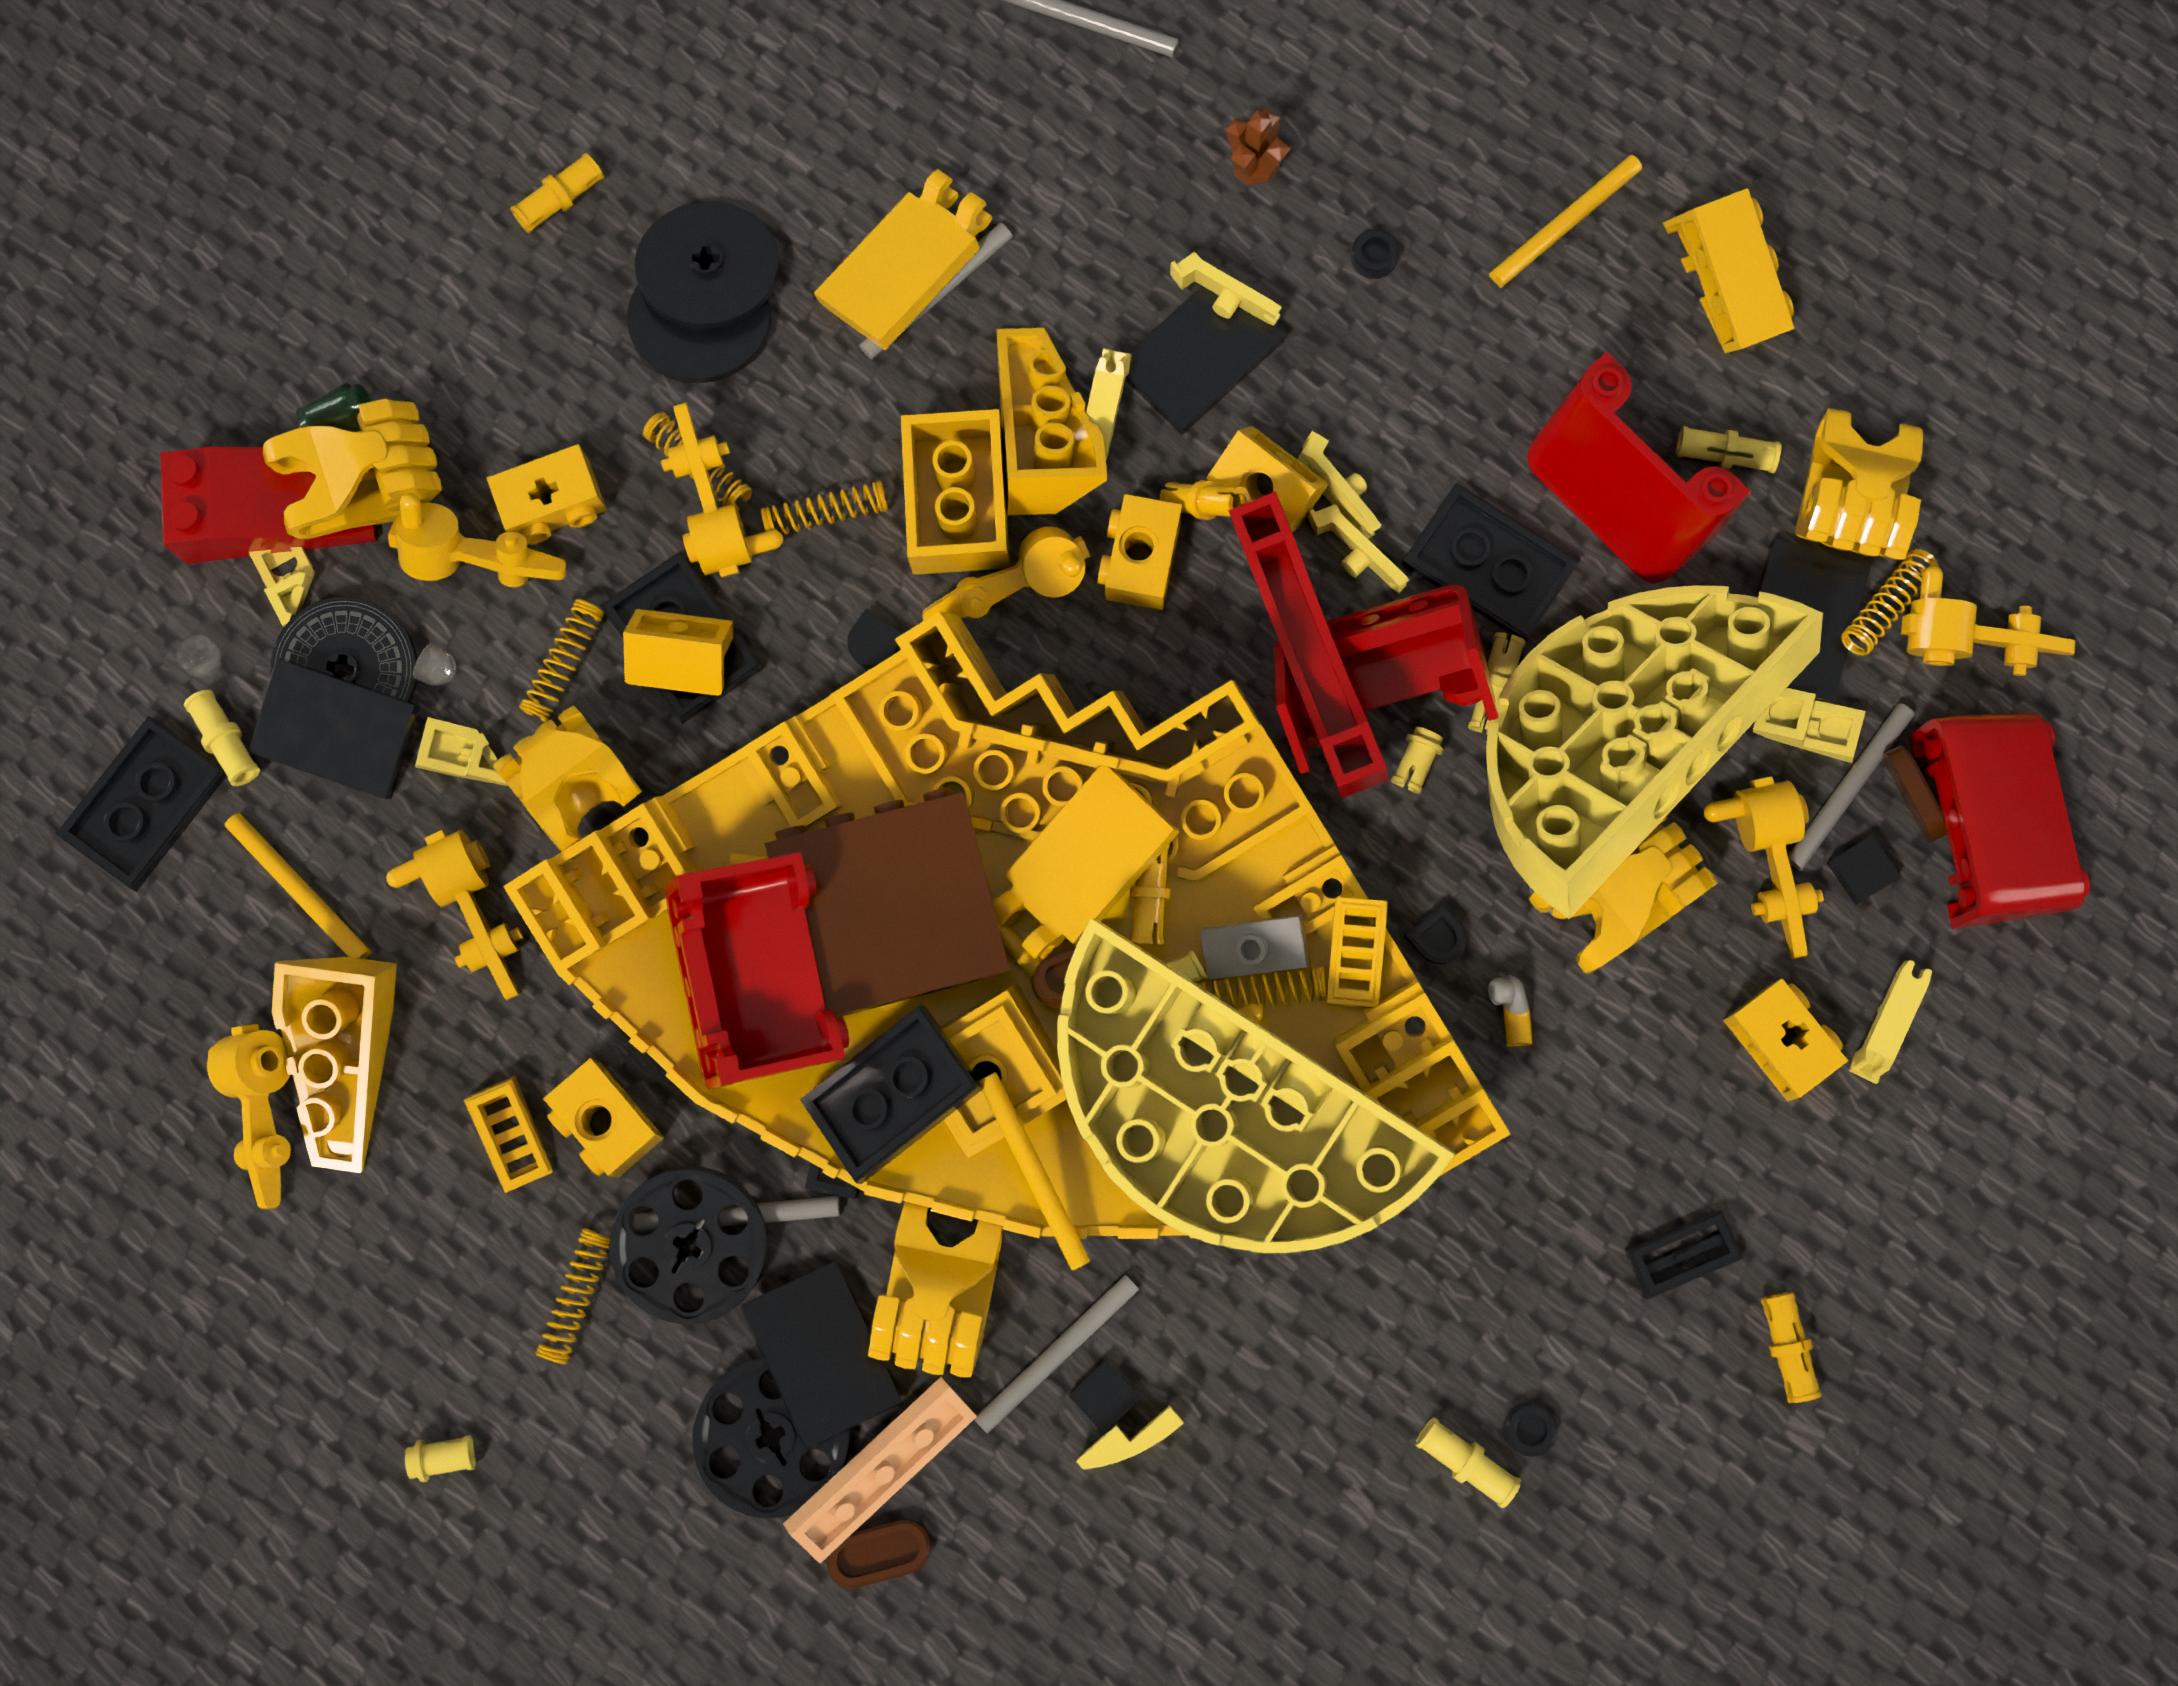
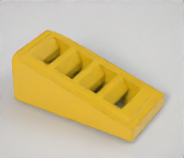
(1361, 908)
(491, 1141)

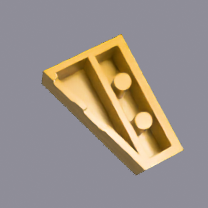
(1734, 270)

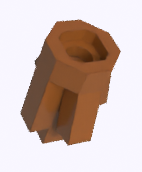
(1256, 147)

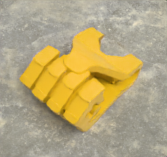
(356, 472)
(1859, 490)
(565, 775)
(1641, 894)
(936, 1297)

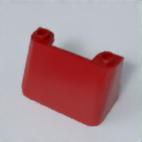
(1623, 485)
(2002, 816)
(752, 970)

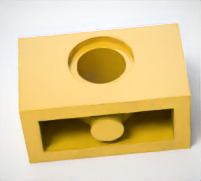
(1255, 453)
(1148, 524)
(630, 1131)

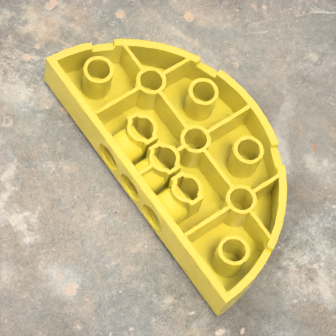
(1626, 719)
(1220, 1116)

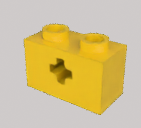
(523, 492)
(1762, 1025)

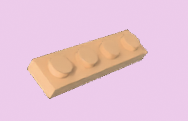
(879, 1470)

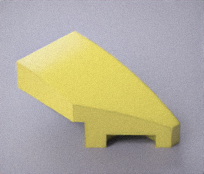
(287, 591)
(457, 752)

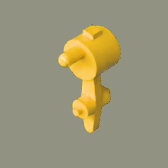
(716, 534)
(434, 547)
(1046, 562)
(1947, 629)
(1769, 819)
(452, 872)
(250, 1068)

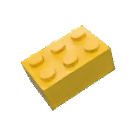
(955, 492)

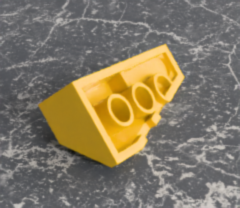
(1047, 436)
(336, 1042)

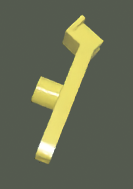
(1230, 291)
(1107, 392)
(1340, 490)
(1363, 551)
(1891, 1023)

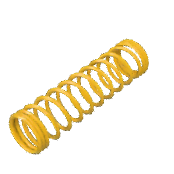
(743, 490)
(878, 492)
(1861, 635)
(533, 707)
(1318, 980)
(546, 1351)

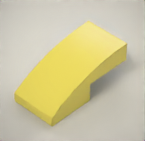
(1812, 724)
(1117, 1446)

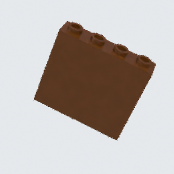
(897, 902)

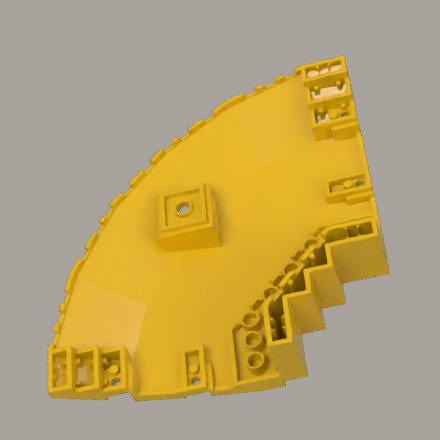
(945, 721)

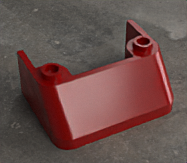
(1396, 655)

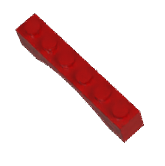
(1308, 645)

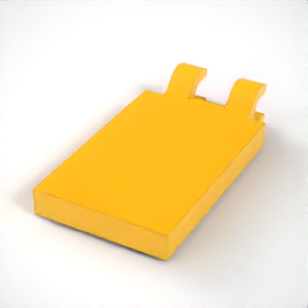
(905, 261)
(1083, 861)

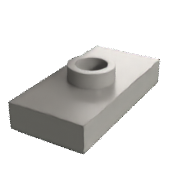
(1255, 947)

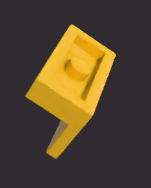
(676, 651)

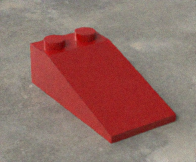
(232, 503)

